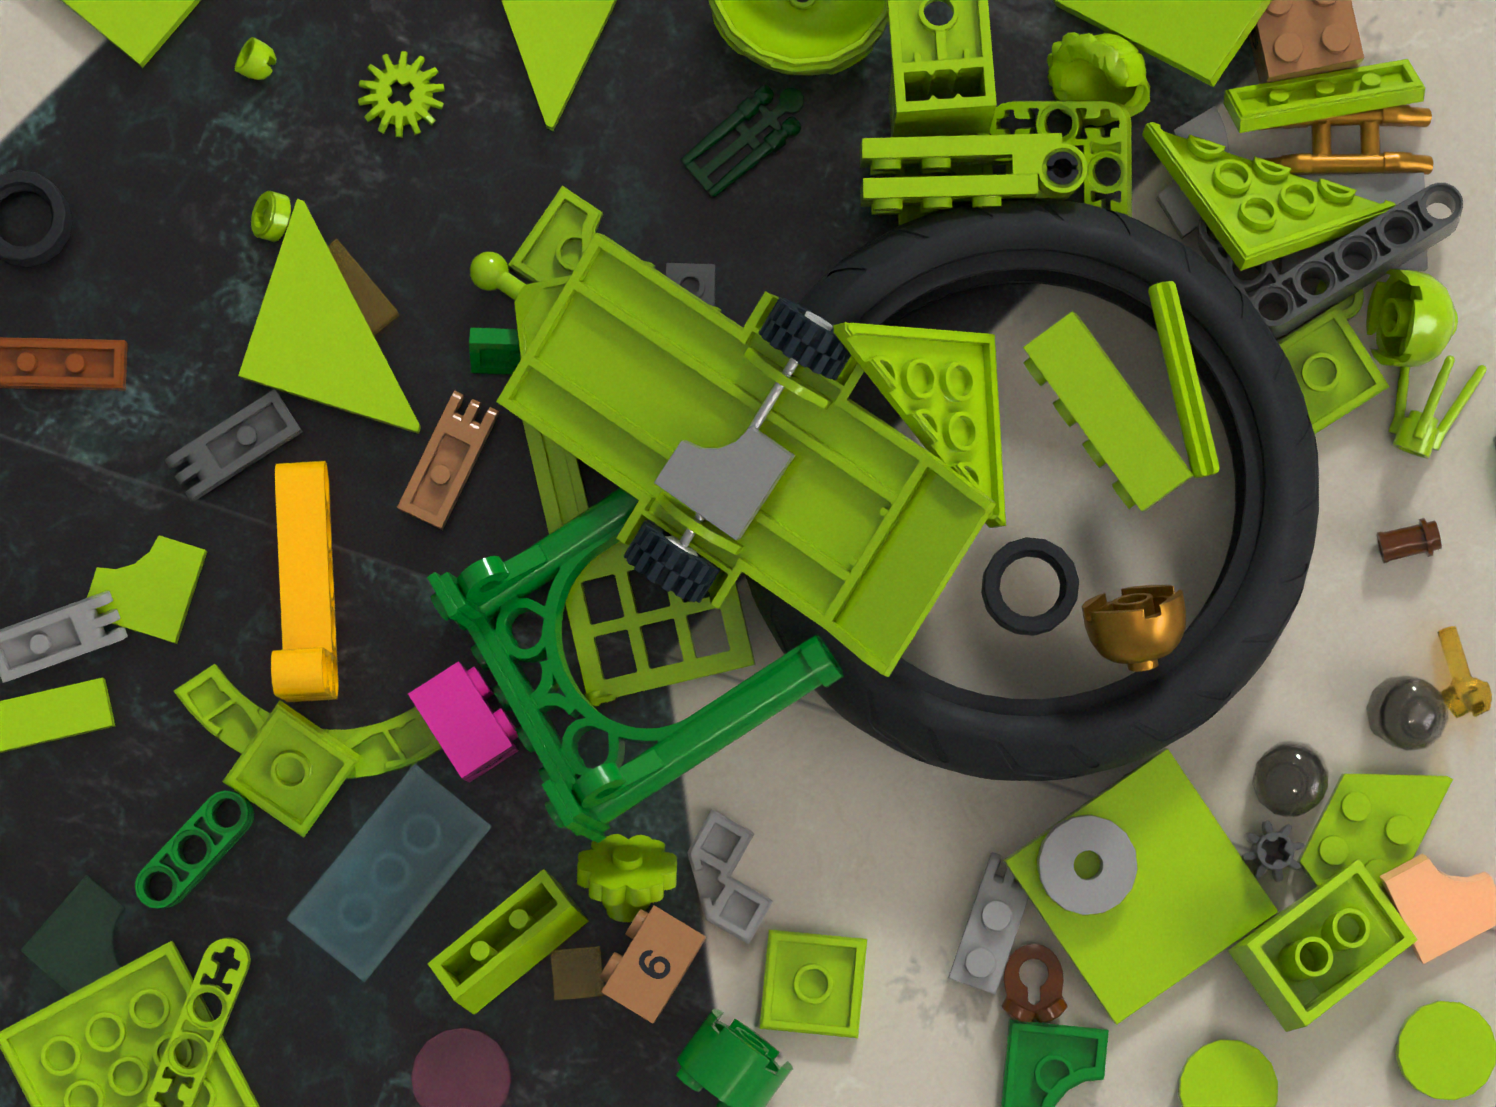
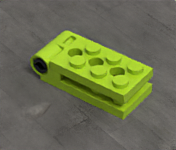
(1026, 160)

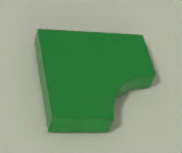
(1049, 1061)

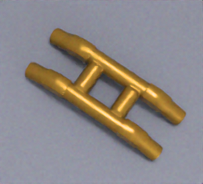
(1370, 159)

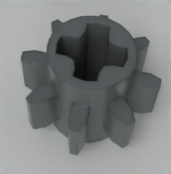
(1285, 848)

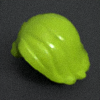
(1098, 69)

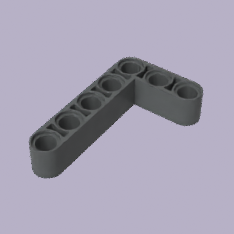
(1329, 264)

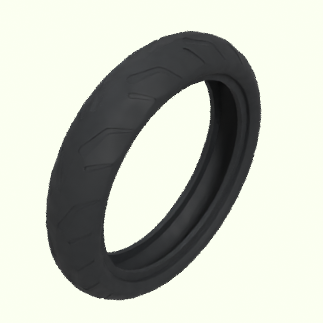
(1272, 469)

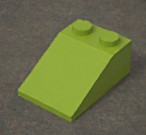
(1322, 946)

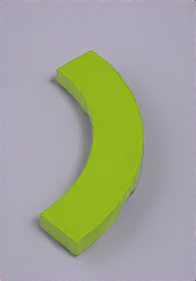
(236, 721)

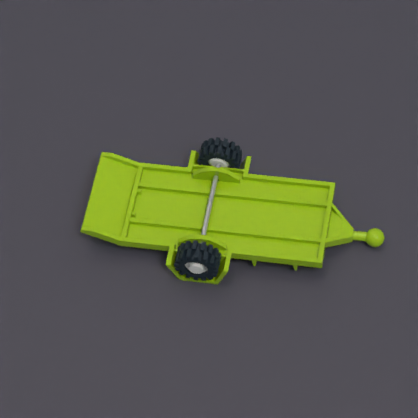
(635, 364)

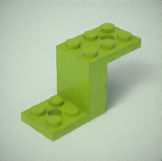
(940, 78)

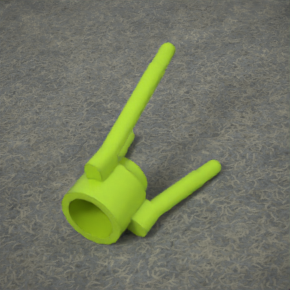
(1419, 432)

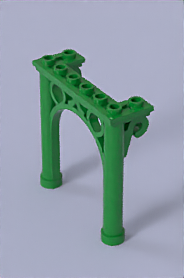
(579, 795)

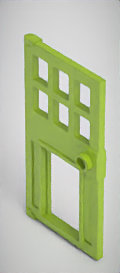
(564, 499)

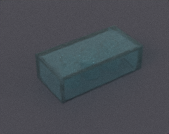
(389, 871)

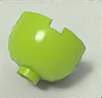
(1410, 318)

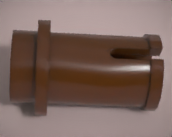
(1409, 541)

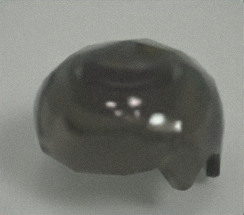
(1407, 712)
(1291, 778)

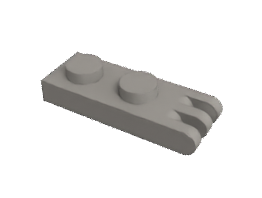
(57, 636)
(990, 929)

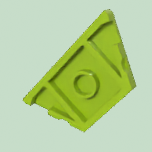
(1373, 821)

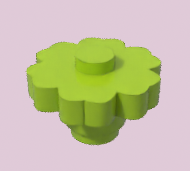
(626, 874)

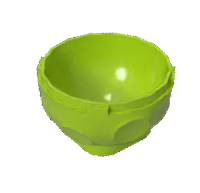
(801, 36)

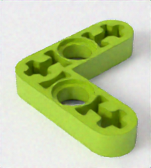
(1096, 144)

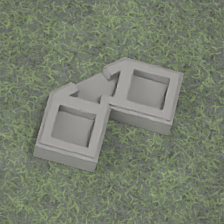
(723, 898)

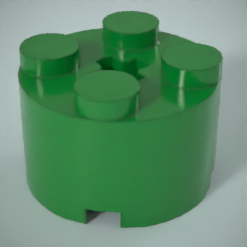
(731, 1064)

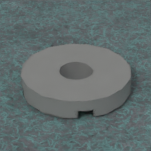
(1111, 881)

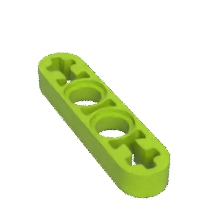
(194, 1028)

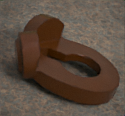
(1051, 1000)

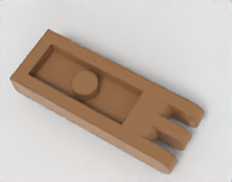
(447, 462)

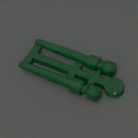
(790, 102)

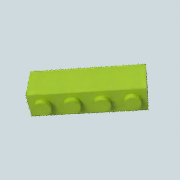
(1107, 411)

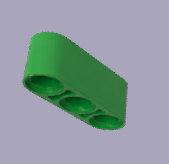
(171, 857)

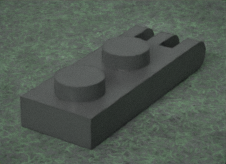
(235, 444)

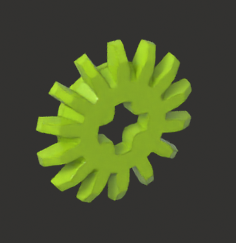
(397, 113)

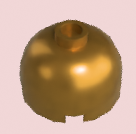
(1136, 626)

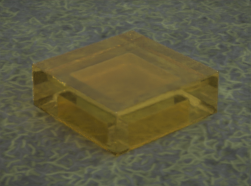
(577, 973)

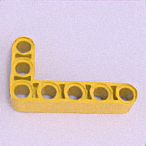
(308, 660)

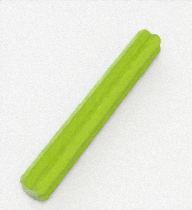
(1183, 379)

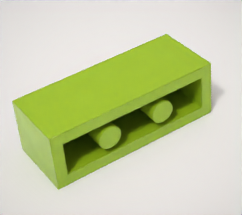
(508, 942)

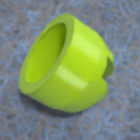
(254, 59)

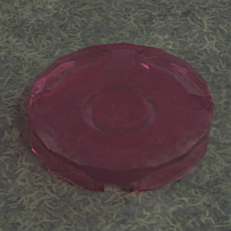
(461, 1071)

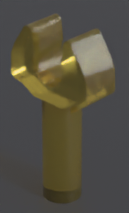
(1465, 692)

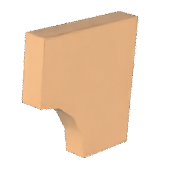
(1440, 907)

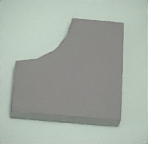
(728, 481)

